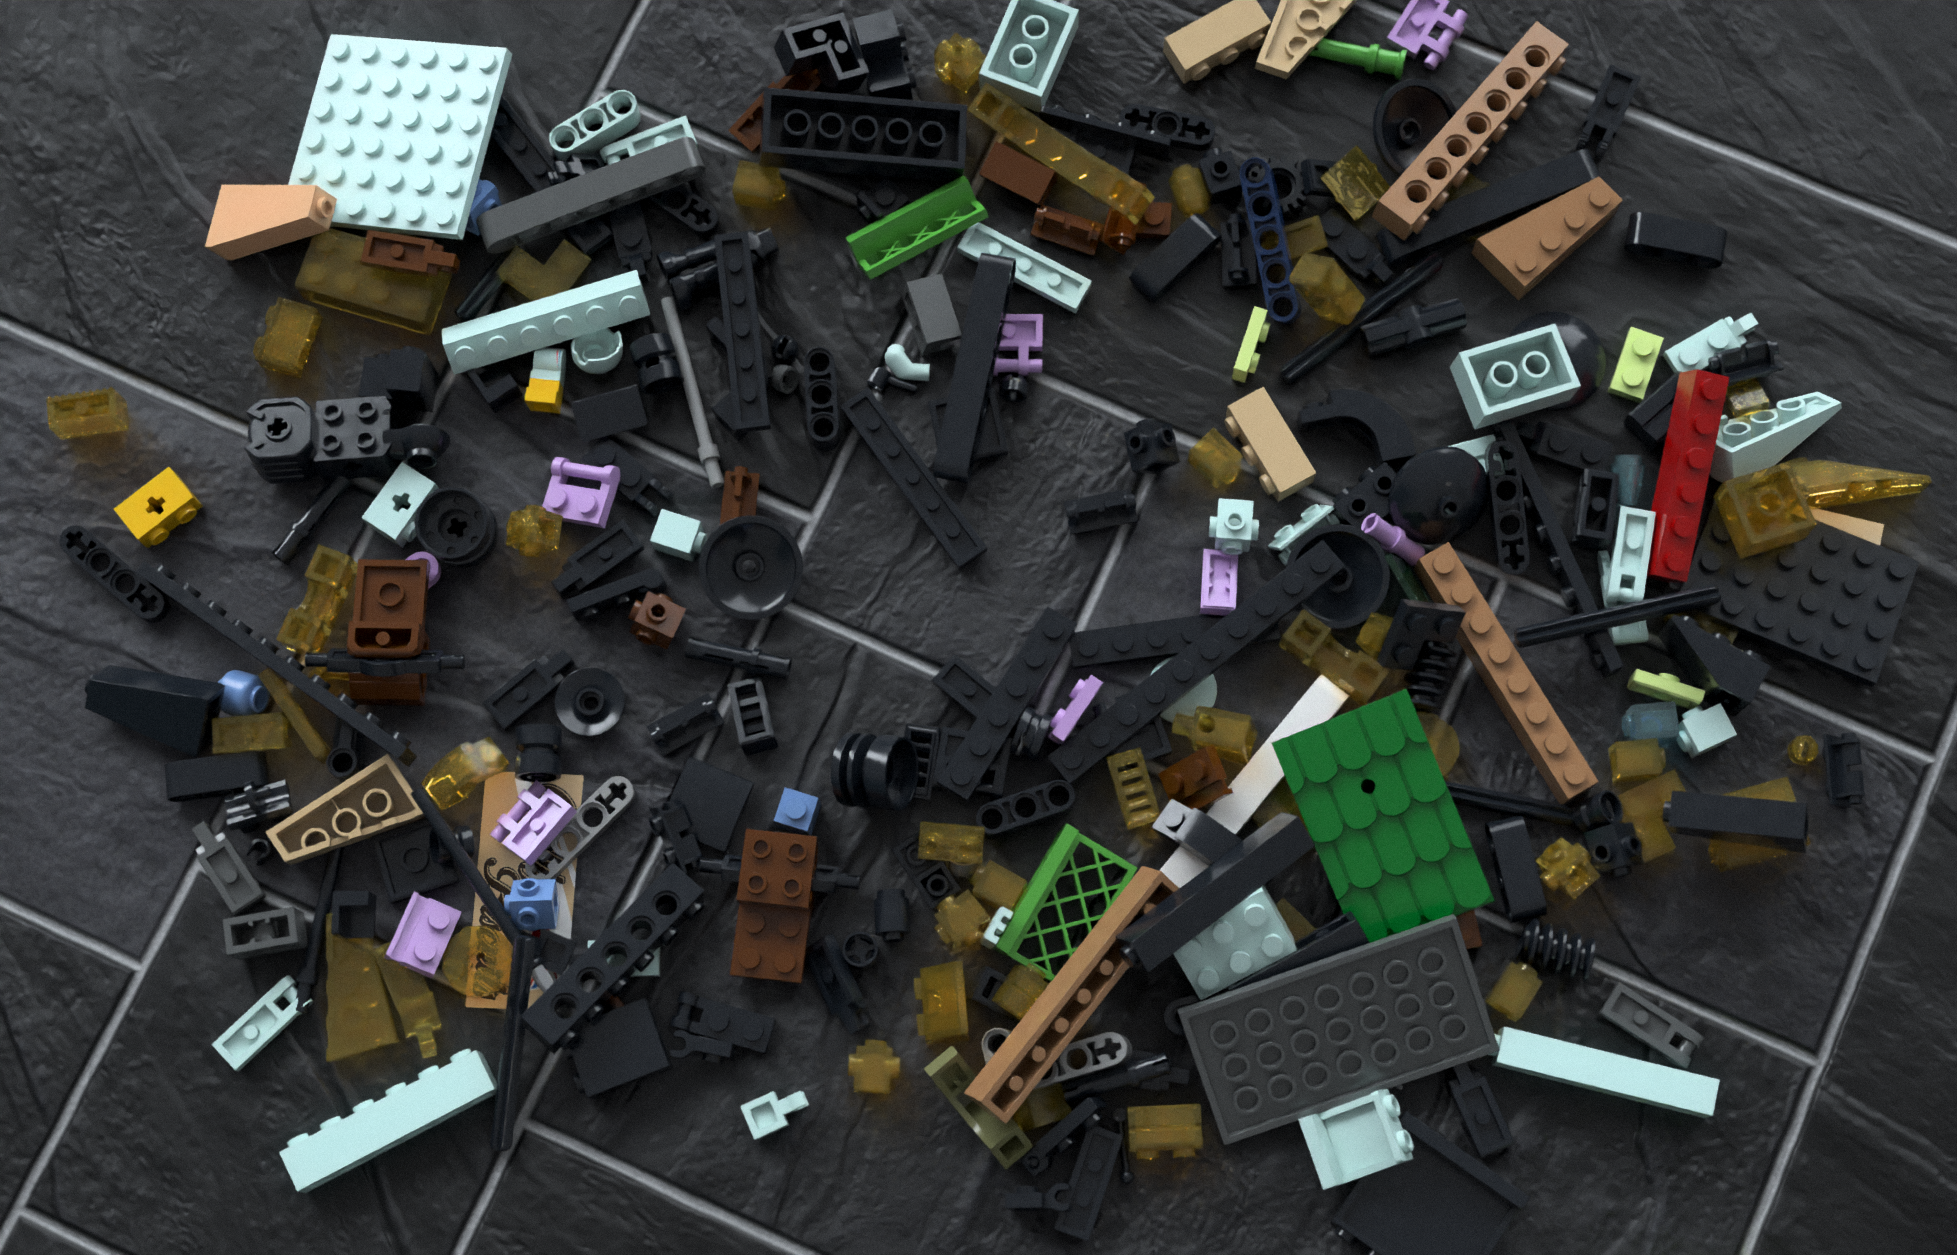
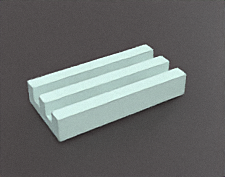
(996, 927)

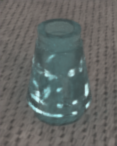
(1630, 480)

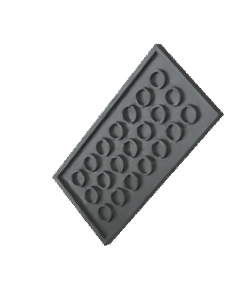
(1338, 1029)

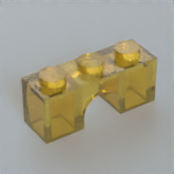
(329, 582)
(1316, 648)

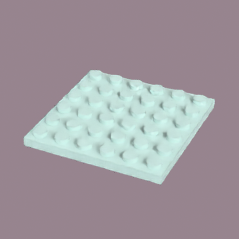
(401, 132)

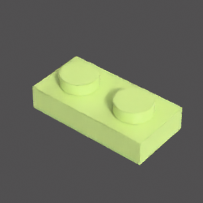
(1256, 332)
(1635, 365)

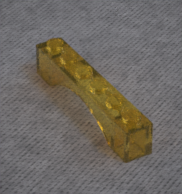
(1061, 154)

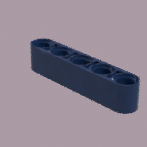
(1269, 224)

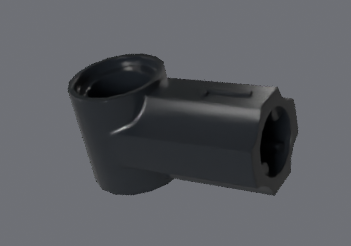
(347, 745)

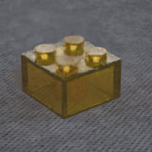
(1764, 510)

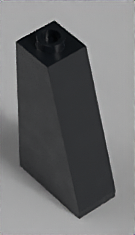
(158, 705)
(1739, 820)

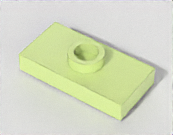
(1666, 688)

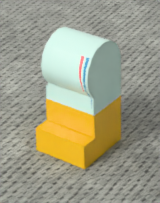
(546, 380)

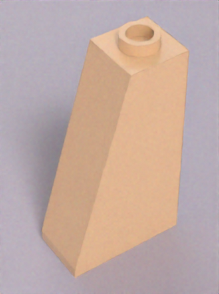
(266, 216)

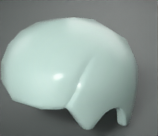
(597, 351)

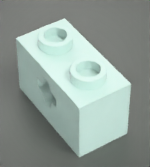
(406, 488)

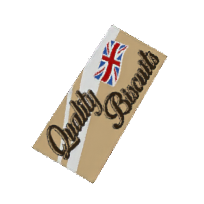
(502, 866)

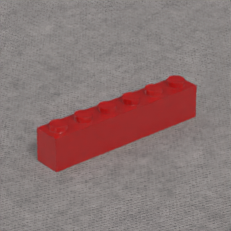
(1685, 473)

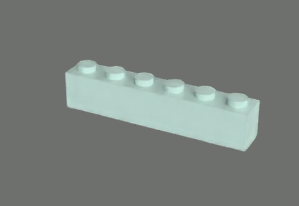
(545, 322)
(389, 1121)

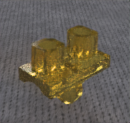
(951, 842)

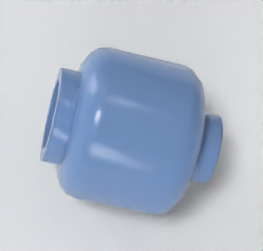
(243, 694)

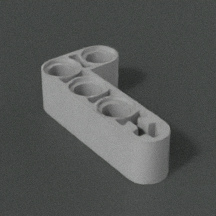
(1062, 1067)

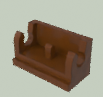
(1018, 173)

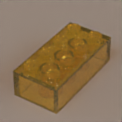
(339, 280)

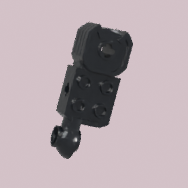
(336, 440)

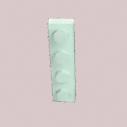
(1032, 268)

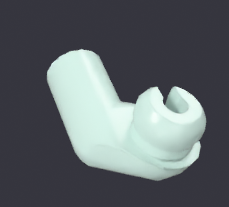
(903, 367)

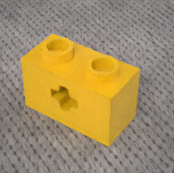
(141, 512)

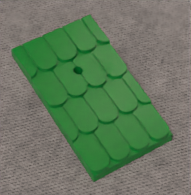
(1390, 852)

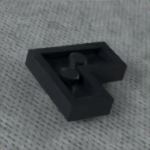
(1414, 624)

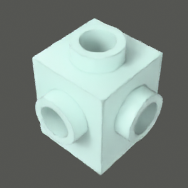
(1233, 526)

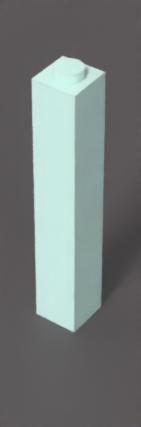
(1605, 1072)

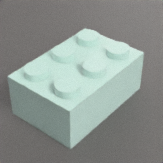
(1029, 50)
(1515, 376)
(1236, 945)

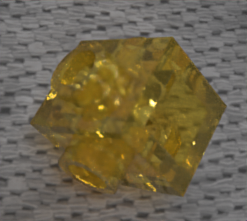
(958, 61)
(533, 530)
(1567, 868)

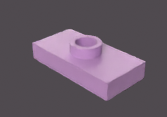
(1218, 582)

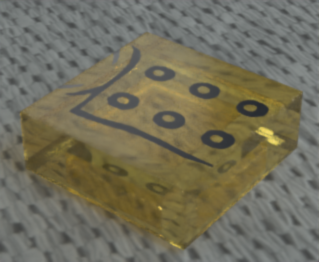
(1746, 398)

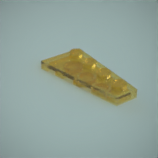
(357, 998)

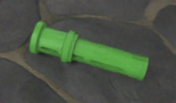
(1371, 58)

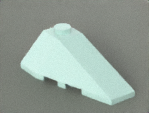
(1768, 435)

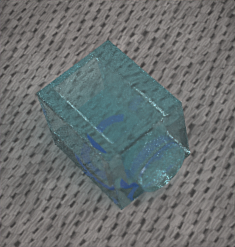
(1651, 721)

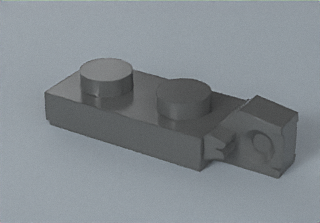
(227, 870)

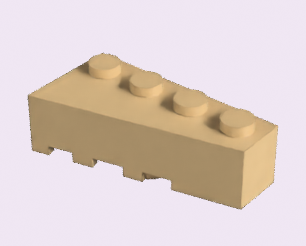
(353, 811)

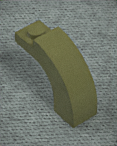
(953, 1078)

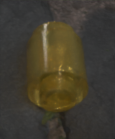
(1189, 190)

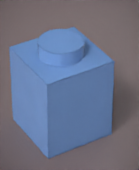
(797, 812)

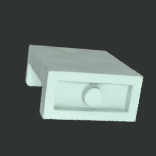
(1357, 1139)

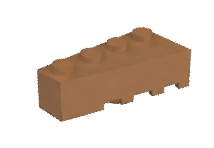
(1543, 238)

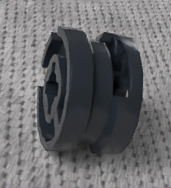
(1031, 734)

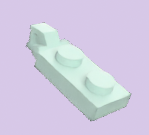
(1718, 337)

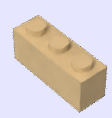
(1216, 38)
(1269, 444)

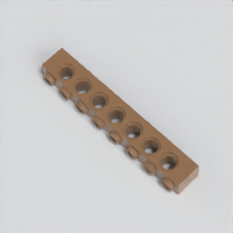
(1536, 47)

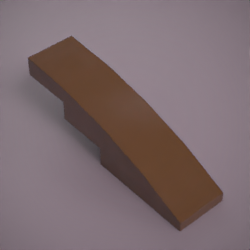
(748, 126)

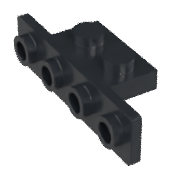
(1105, 140)

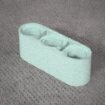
(601, 112)

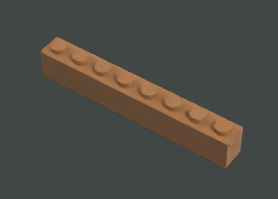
(1507, 676)
(1065, 1002)

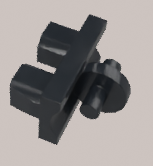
(258, 805)

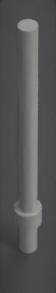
(707, 451)

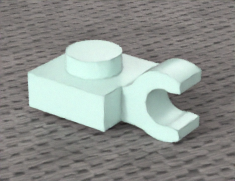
(768, 1112)

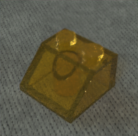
(943, 1003)

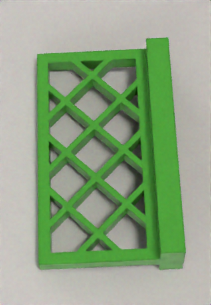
(1044, 882)

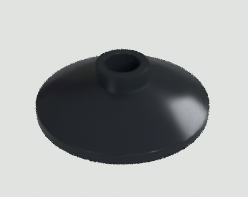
(578, 690)

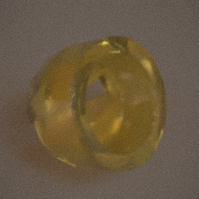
(1796, 747)

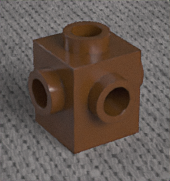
(655, 619)

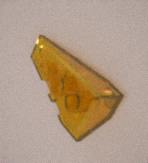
(1839, 483)

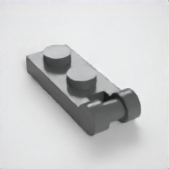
(1650, 1025)

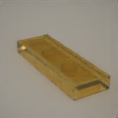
(295, 714)

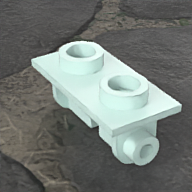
(1312, 518)

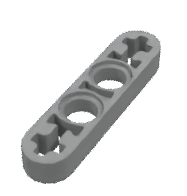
(585, 834)

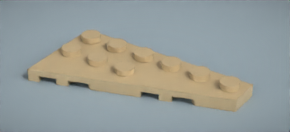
(1297, 31)

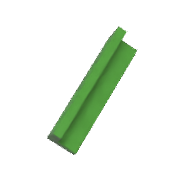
(916, 227)

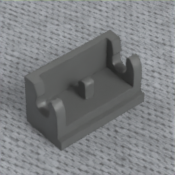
(931, 314)

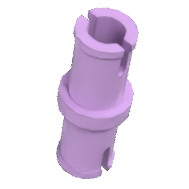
(1392, 539)

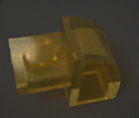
(461, 770)

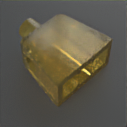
(1232, 733)

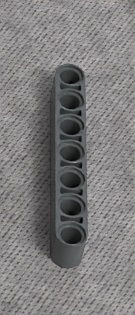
(590, 195)

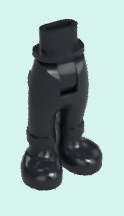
(683, 286)

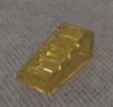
(1142, 817)

